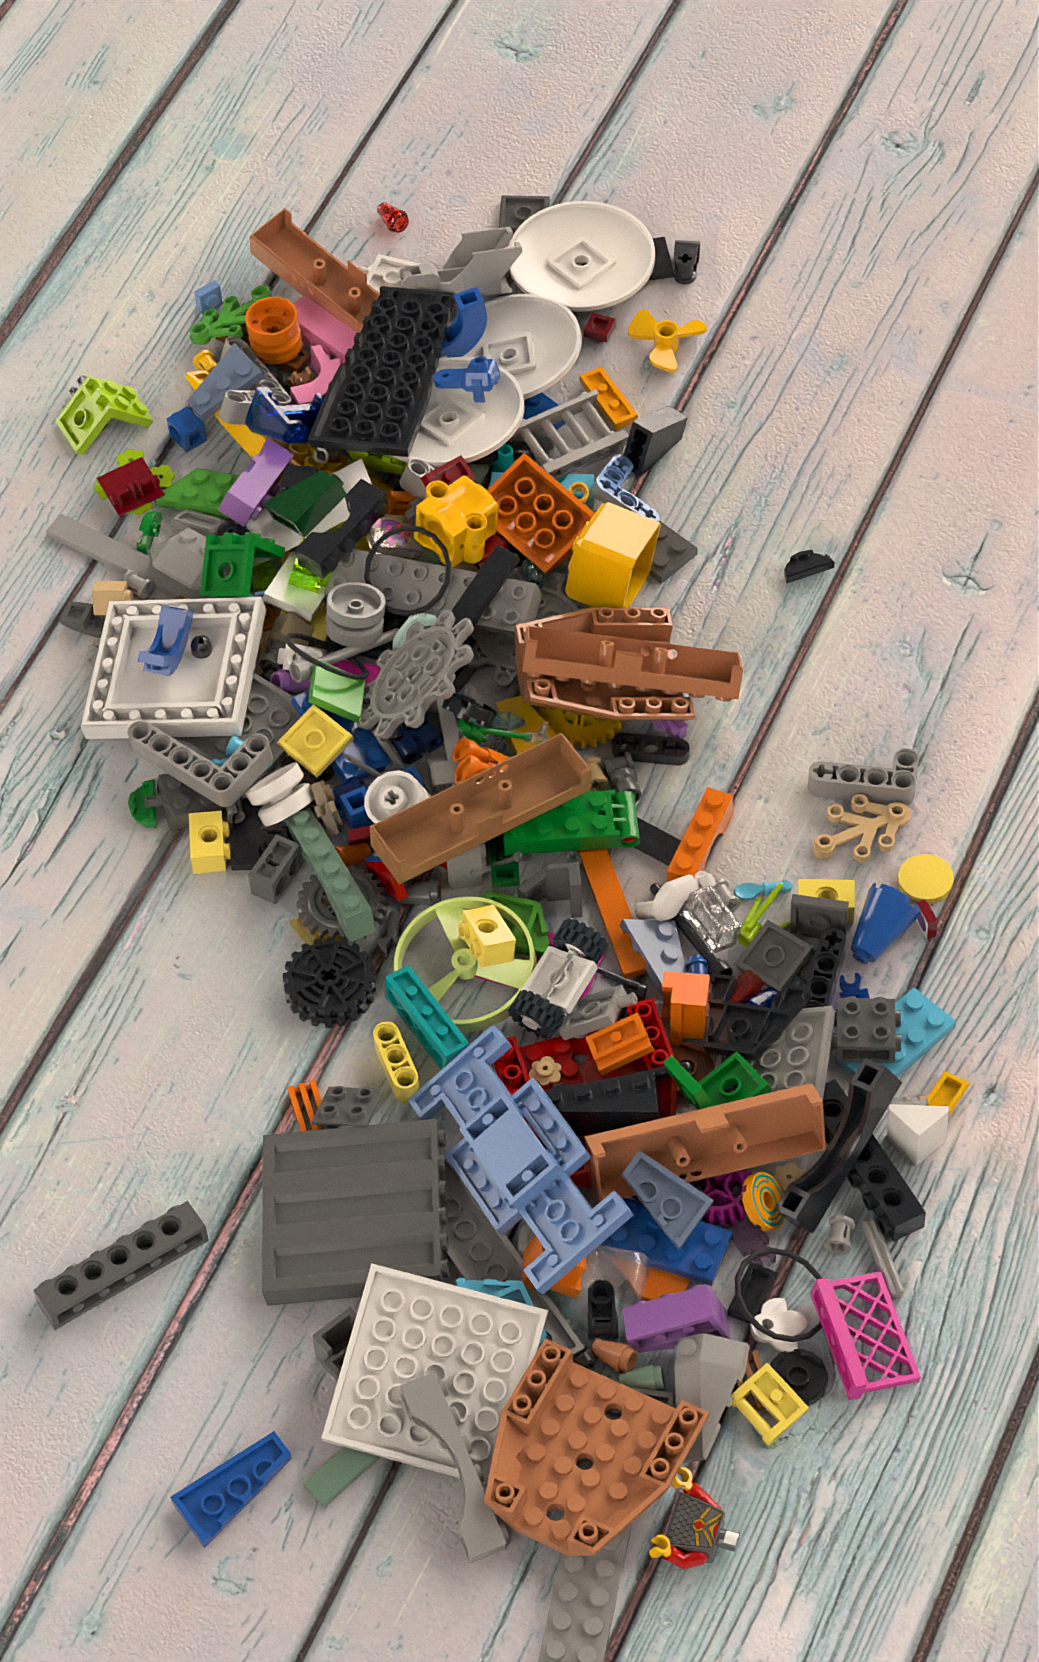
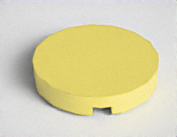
(925, 878)

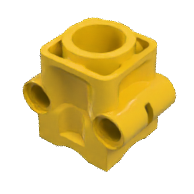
(460, 517)

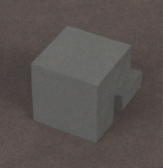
(332, 1342)

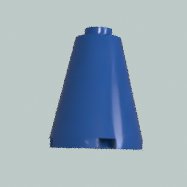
(881, 922)

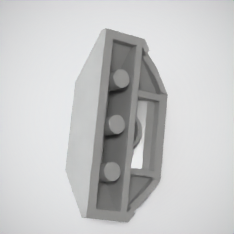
(183, 558)

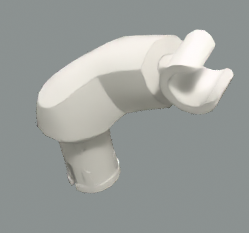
(672, 896)

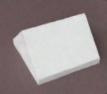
(917, 1129)

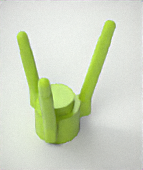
(751, 925)

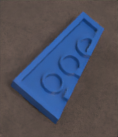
(224, 1492)

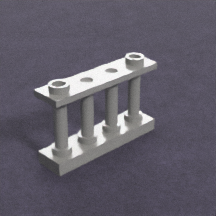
(571, 459)

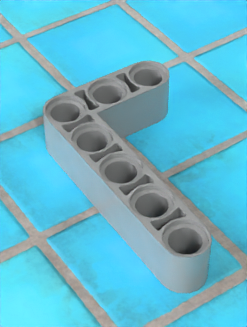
(237, 402)
(196, 766)

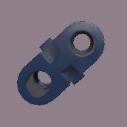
(417, 740)

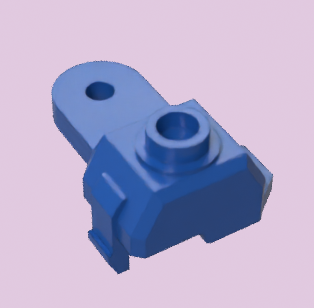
(476, 378)

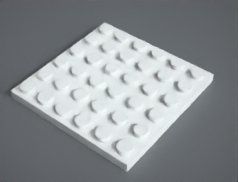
(425, 1327)

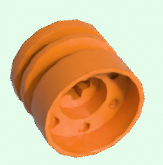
(274, 330)

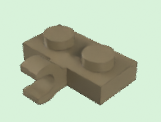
(326, 808)

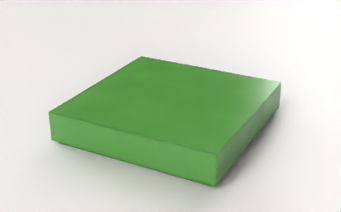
(336, 693)

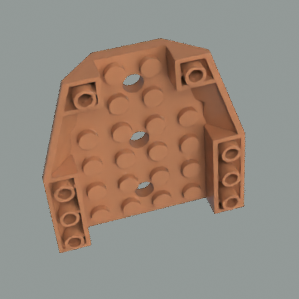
(601, 699)
(556, 1422)

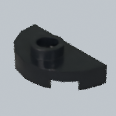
(806, 564)

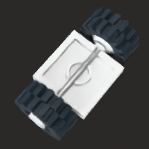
(558, 978)

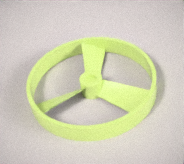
(464, 965)

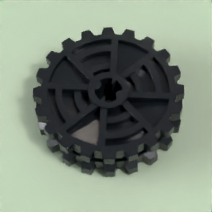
(329, 982)

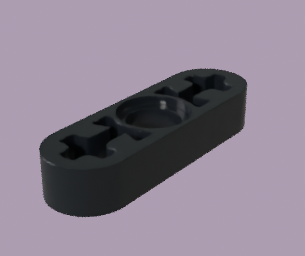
(658, 757)

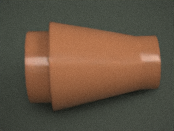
(616, 1355)

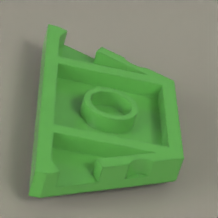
(199, 491)
(531, 915)

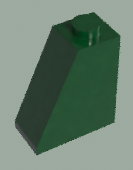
(306, 502)

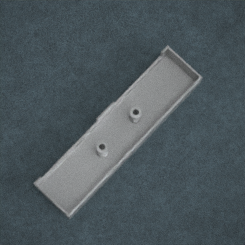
(414, 584)
(441, 773)

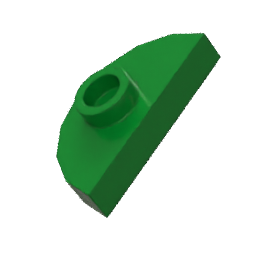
(151, 528)
(138, 810)

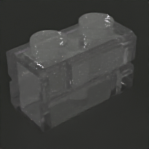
(712, 919)

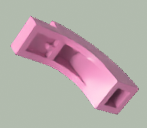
(324, 370)

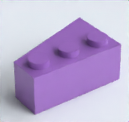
(256, 484)
(664, 1320)

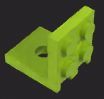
(99, 403)

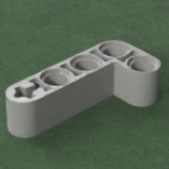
(876, 783)

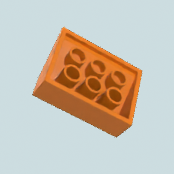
(538, 514)

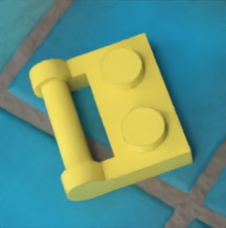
(775, 1397)

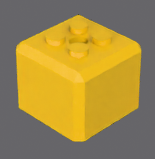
(612, 558)

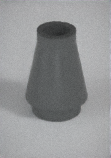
(423, 893)

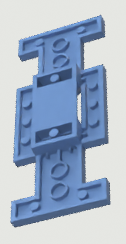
(510, 1167)

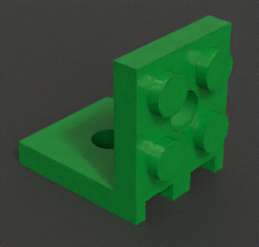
(239, 554)
(713, 1087)

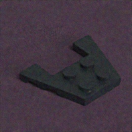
(747, 1027)

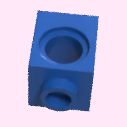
(186, 429)

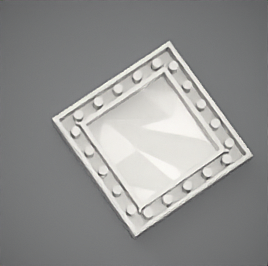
(200, 696)

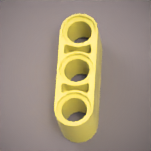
(394, 1051)

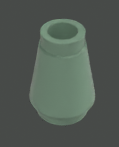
(646, 1377)

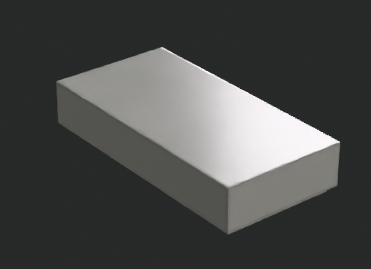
(198, 522)

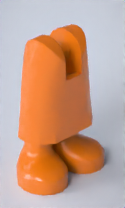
(474, 759)

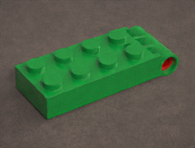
(581, 823)

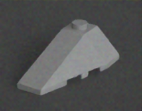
(705, 1378)

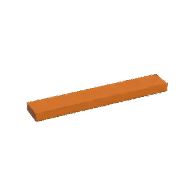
(612, 909)

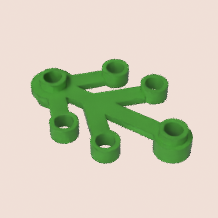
(230, 315)

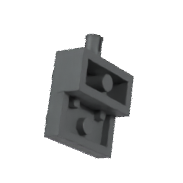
(179, 801)

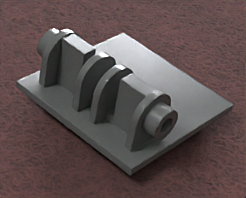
(347, 1107)

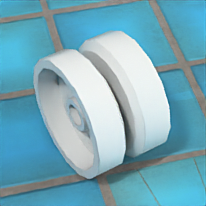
(280, 794)
(392, 794)

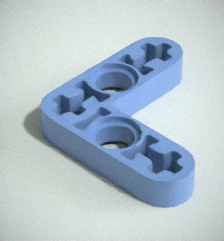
(608, 488)

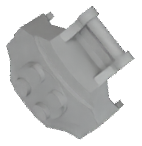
(474, 262)

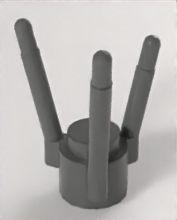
(394, 765)

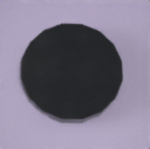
(803, 1373)

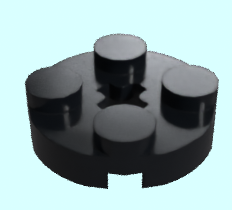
(466, 707)

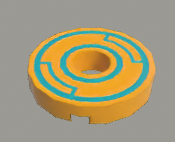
(761, 1199)

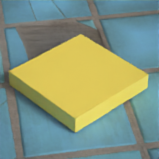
(315, 740)

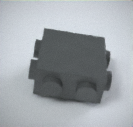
(866, 1030)

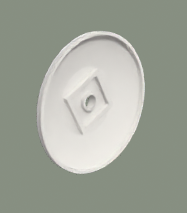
(595, 233)
(537, 333)
(474, 427)

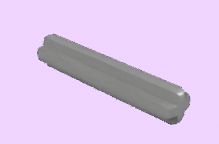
(882, 1257)

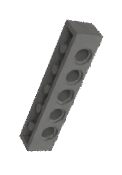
(115, 1278)

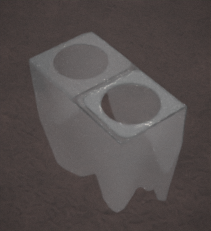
(621, 1267)

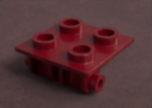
(131, 486)

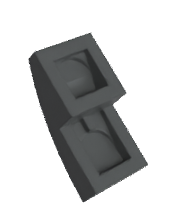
(81, 618)

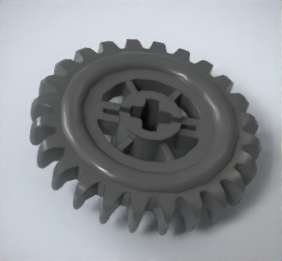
(325, 920)

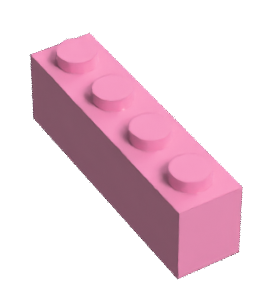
(323, 329)

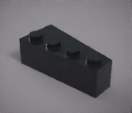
(608, 1103)

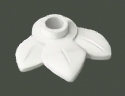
(780, 1321)

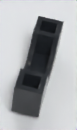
(324, 551)

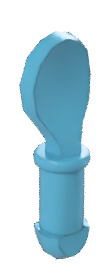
(749, 891)

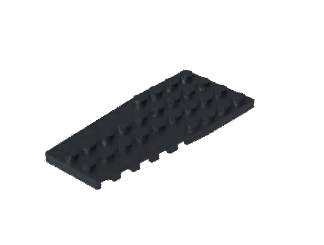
(386, 376)

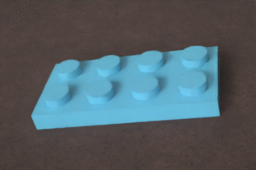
(920, 1030)

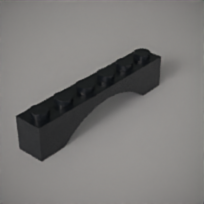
(867, 1101)

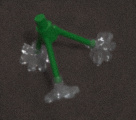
(493, 738)

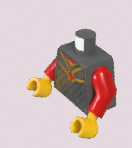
(694, 1527)

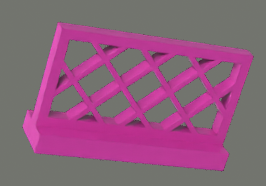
(840, 1340)

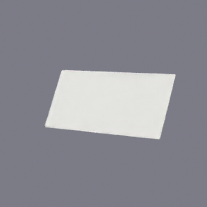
(289, 539)

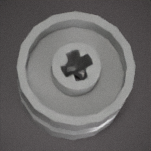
(355, 614)

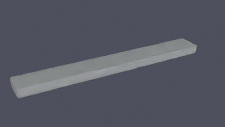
(115, 555)

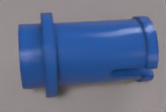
(696, 964)

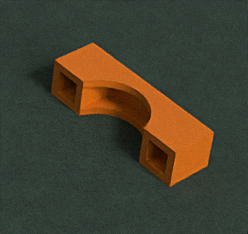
(707, 822)

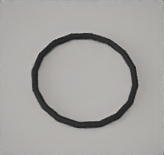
(446, 558)
(322, 643)
(747, 1314)

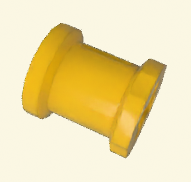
(206, 359)

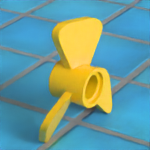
(665, 337)

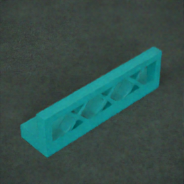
(424, 1016)

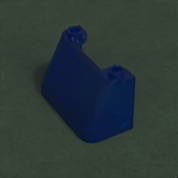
(282, 423)

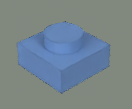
(208, 296)

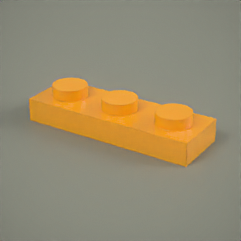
(610, 399)

